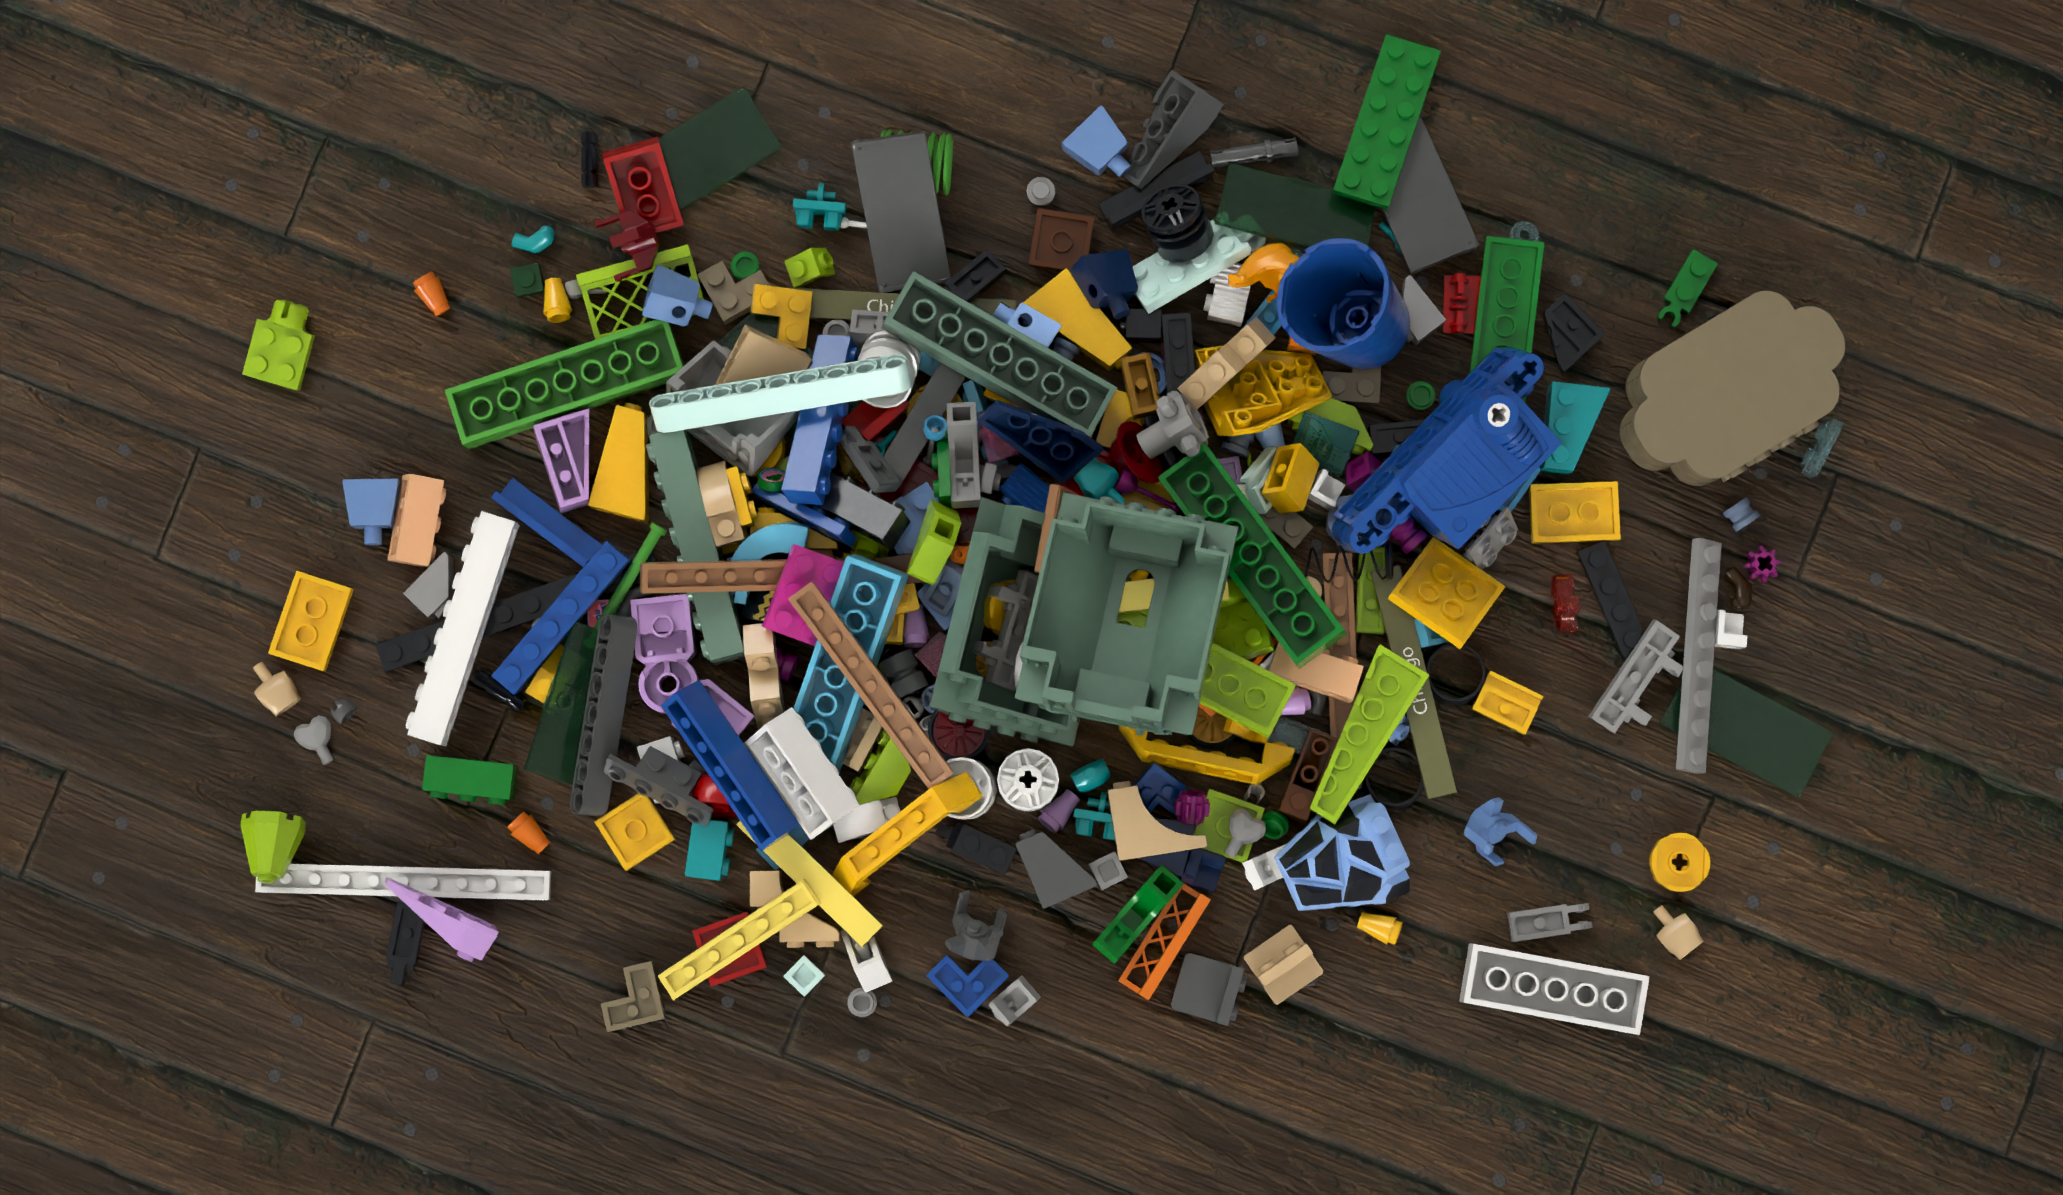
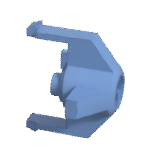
(1490, 826)

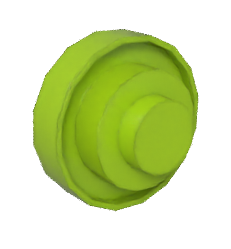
(867, 548)

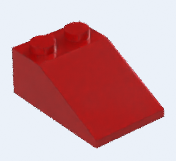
(643, 183)

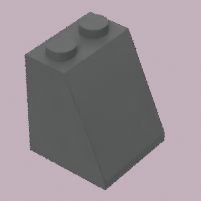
(1051, 869)

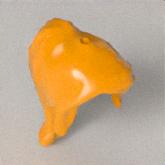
(1266, 265)

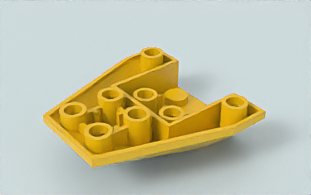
(1264, 391)

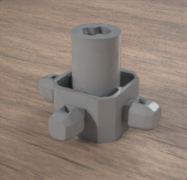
(1177, 426)

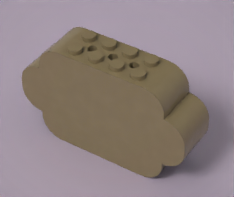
(1733, 389)

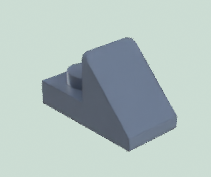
(944, 591)

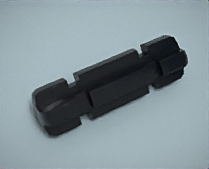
(589, 159)
(496, 689)

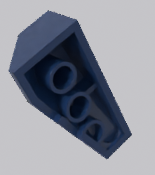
(1045, 442)

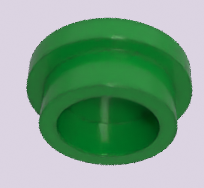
(1420, 395)
(1276, 824)

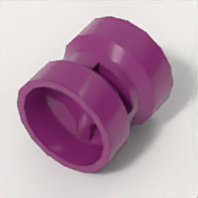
(1407, 535)
(786, 664)

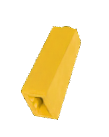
(1080, 323)
(622, 474)

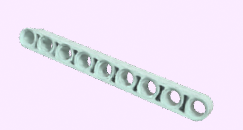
(780, 393)

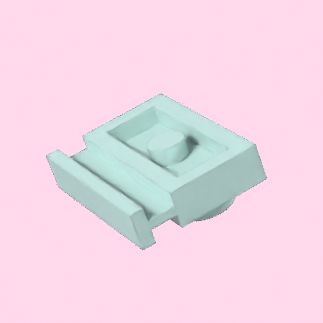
(1255, 479)

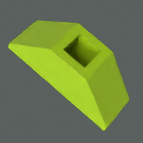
(1343, 414)
(934, 542)
(883, 772)

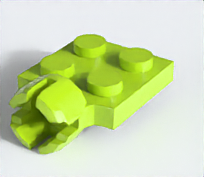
(280, 346)
(1241, 627)

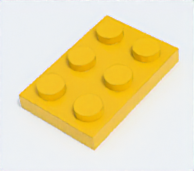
(1574, 512)
(310, 621)

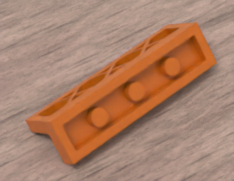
(1172, 949)

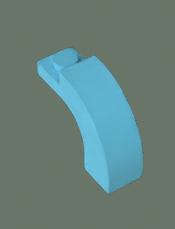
(769, 540)

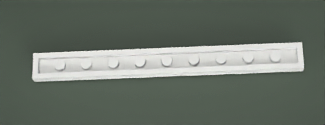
(430, 881)

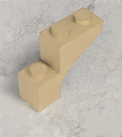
(1226, 362)
(763, 671)
(807, 928)

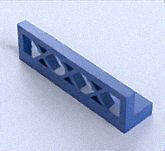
(547, 522)

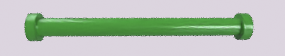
(633, 570)

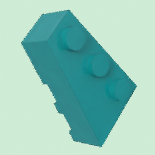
(1571, 417)

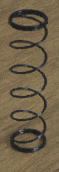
(1388, 563)

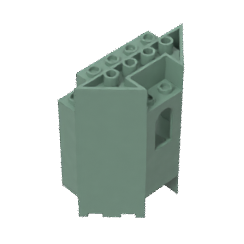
(1000, 546)
(1113, 671)

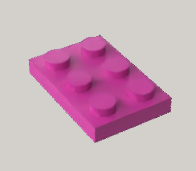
(799, 570)

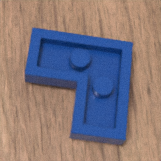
(1159, 786)
(965, 990)

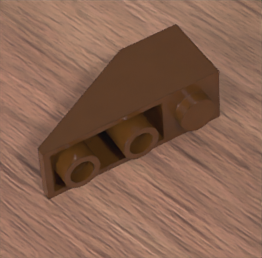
(1307, 776)

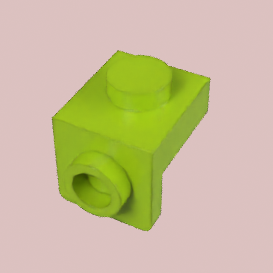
(809, 266)

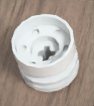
(886, 344)
(983, 779)
(1041, 791)

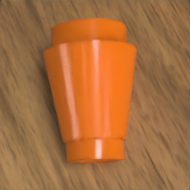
(432, 293)
(528, 832)

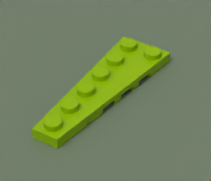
(1376, 713)

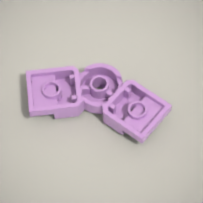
(666, 647)

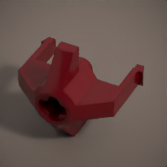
(637, 239)

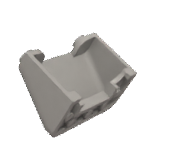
(739, 442)

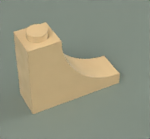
(761, 356)
(1138, 832)

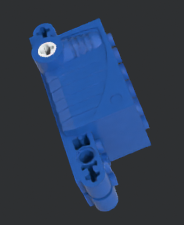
(1457, 460)

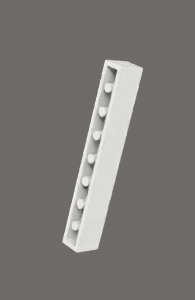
(463, 628)

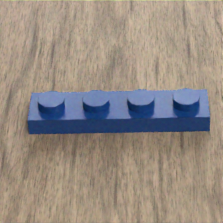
(815, 517)

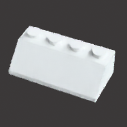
(801, 773)

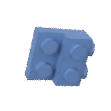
(915, 509)

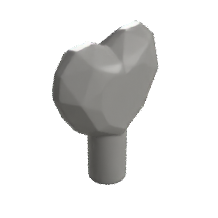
(315, 737)
(1243, 830)

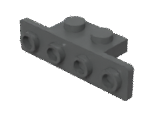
(663, 781)

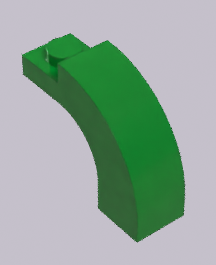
(1137, 913)

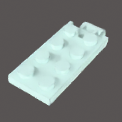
(1165, 280)

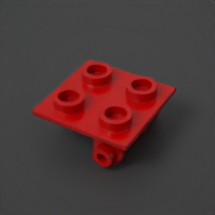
(1460, 303)

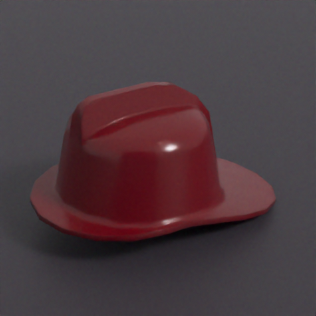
(1129, 455)

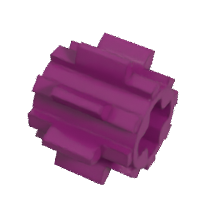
(1769, 566)
(1191, 807)

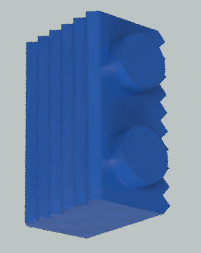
(1025, 490)

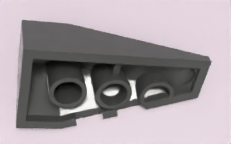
(1177, 121)

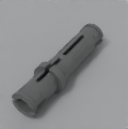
(1252, 153)

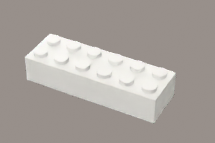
(1554, 989)

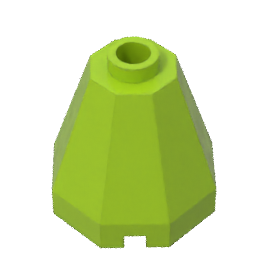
(271, 842)

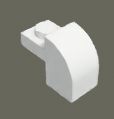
(866, 819)
(1263, 869)

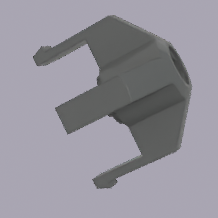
(974, 937)

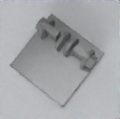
(1499, 532)

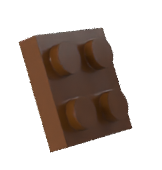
(1060, 239)

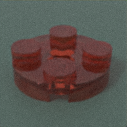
(1565, 604)

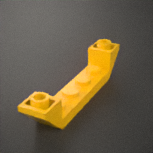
(1215, 763)
(903, 829)

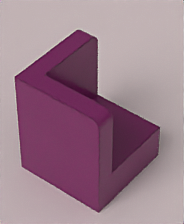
(1361, 469)

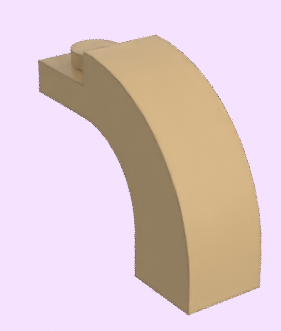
(719, 504)

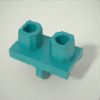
(807, 209)
(1085, 818)

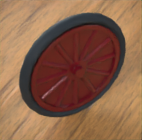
(956, 738)

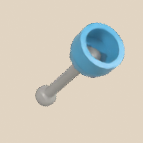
(931, 429)

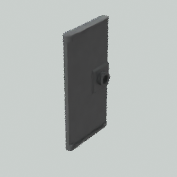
(901, 209)
(1426, 210)

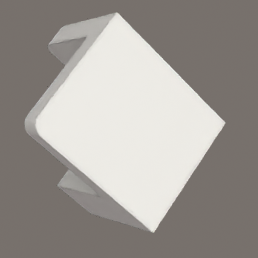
(1325, 490)
(1730, 630)

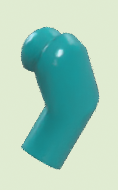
(536, 242)

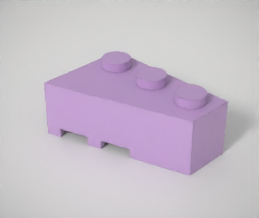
(566, 457)

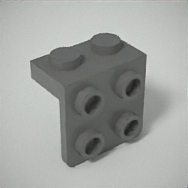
(1208, 989)

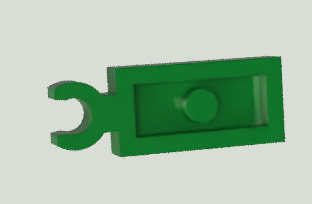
(1687, 286)
(941, 462)

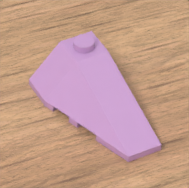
(460, 929)

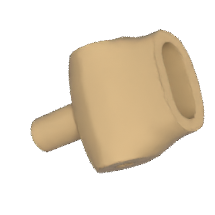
(277, 691)
(1678, 934)

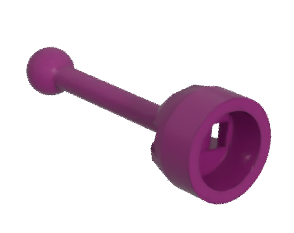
(1128, 484)

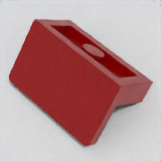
(873, 420)

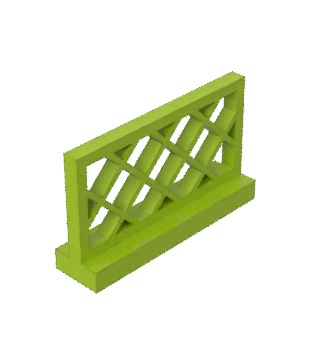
(604, 276)

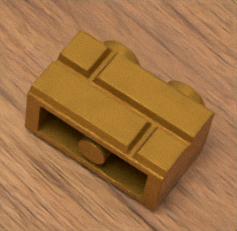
(1140, 385)

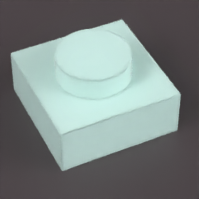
(804, 975)

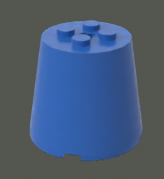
(1343, 304)

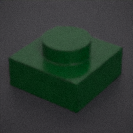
(527, 280)

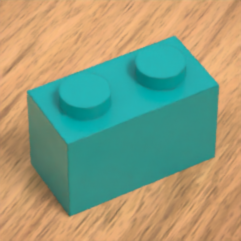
(708, 850)

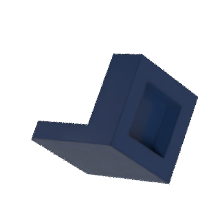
(1203, 869)

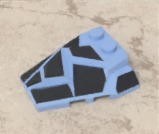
(1346, 862)

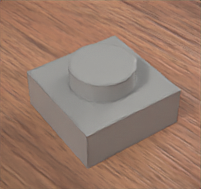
(1108, 870)

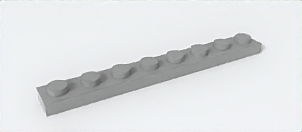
(1698, 656)

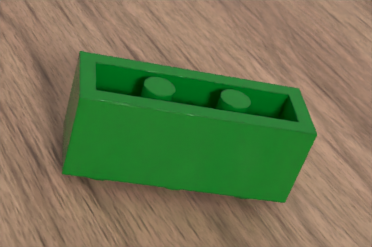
(469, 779)

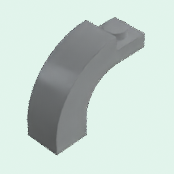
(963, 454)

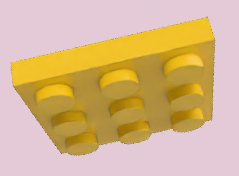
(1446, 592)

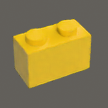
(1290, 478)

